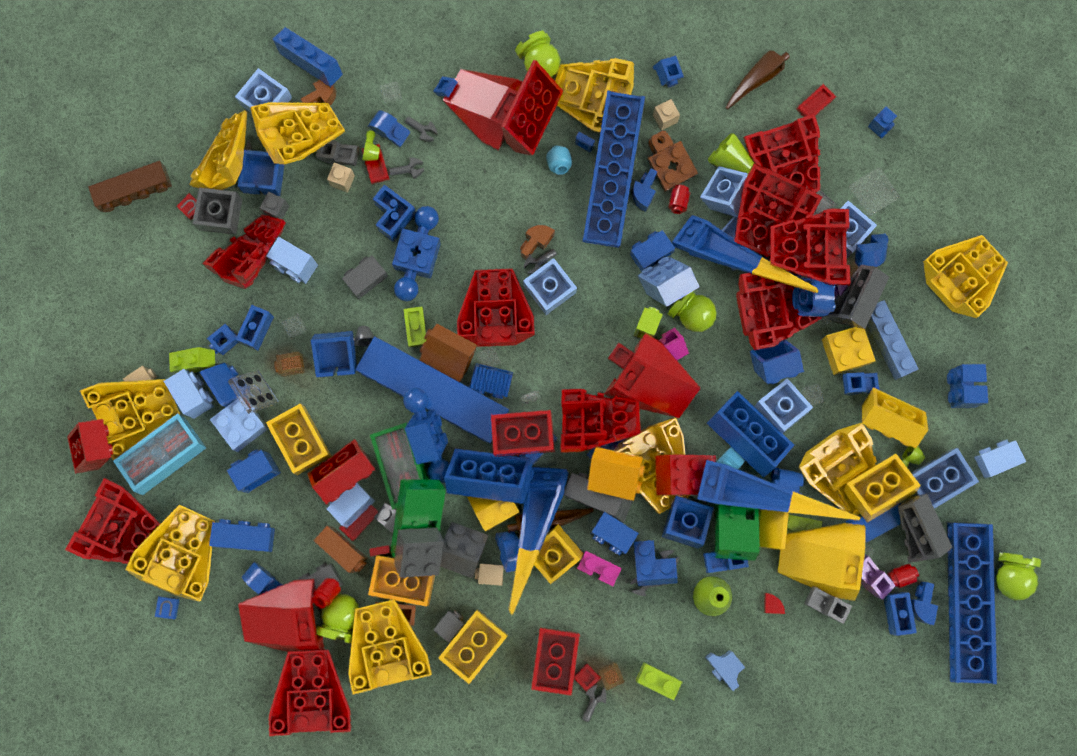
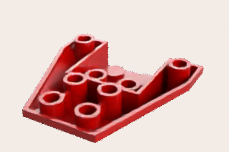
(483, 103)
(495, 310)
(655, 380)
(282, 618)
(309, 696)

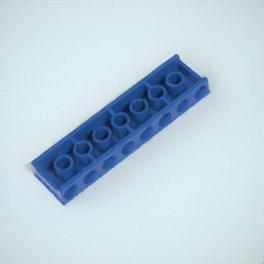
(613, 169)
(447, 396)
(971, 603)

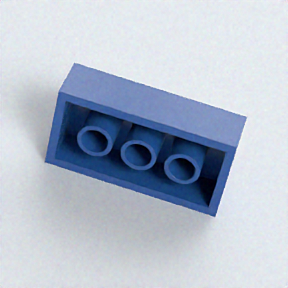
(750, 434)
(488, 476)

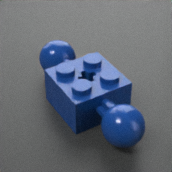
(421, 264)
(426, 434)

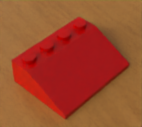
(531, 110)

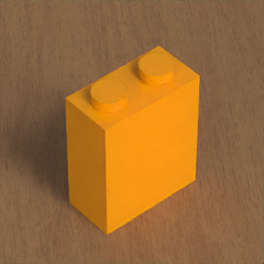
(615, 473)

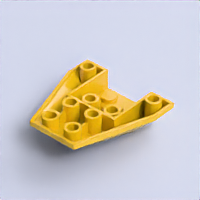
(294, 129)
(225, 156)
(965, 275)
(130, 409)
(655, 440)
(176, 555)
(826, 558)
(384, 648)

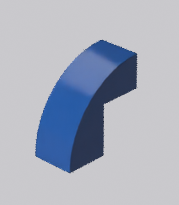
(872, 253)

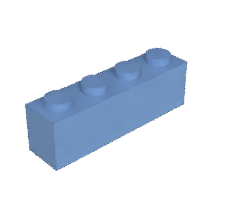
(891, 342)

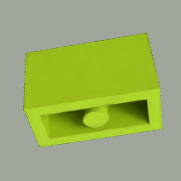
(648, 322)
(192, 360)
(658, 681)

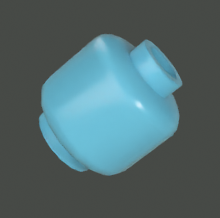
(559, 160)

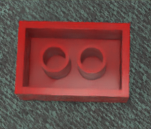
(522, 433)
(89, 445)
(340, 472)
(680, 473)
(555, 661)

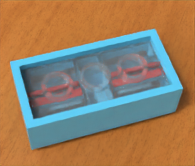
(159, 454)

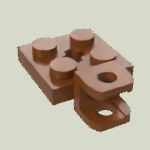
(664, 154)

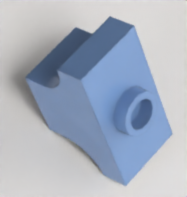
(726, 668)

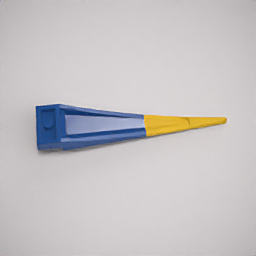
(710, 243)
(733, 487)
(539, 510)

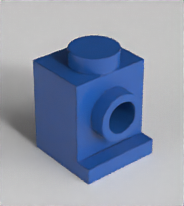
(668, 71)
(883, 122)
(216, 338)

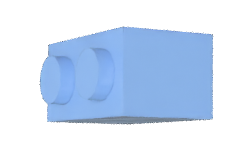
(999, 459)
(350, 505)

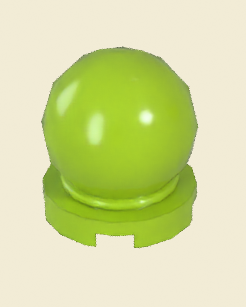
(539, 49)
(695, 312)
(1017, 576)
(338, 618)

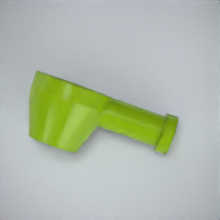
(371, 151)
(915, 457)

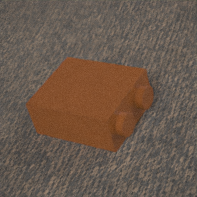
(447, 352)
(341, 549)

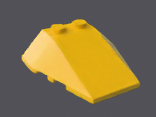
(587, 86)
(838, 461)

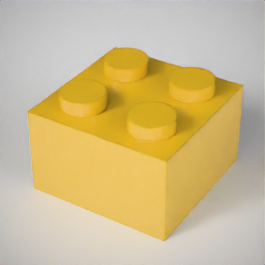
(848, 350)
(557, 554)

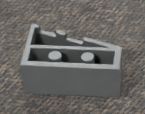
(860, 297)
(614, 506)
(923, 529)

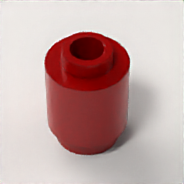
(679, 199)
(903, 575)
(326, 593)

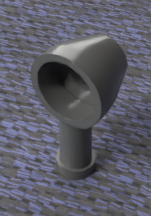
(362, 334)

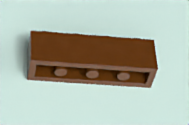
(130, 186)

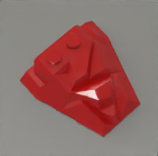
(789, 151)
(768, 201)
(813, 246)
(247, 254)
(768, 311)
(596, 420)
(112, 526)

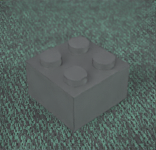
(217, 211)
(462, 549)
(418, 552)

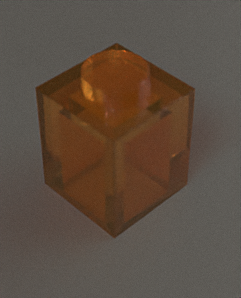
(289, 364)
(611, 675)

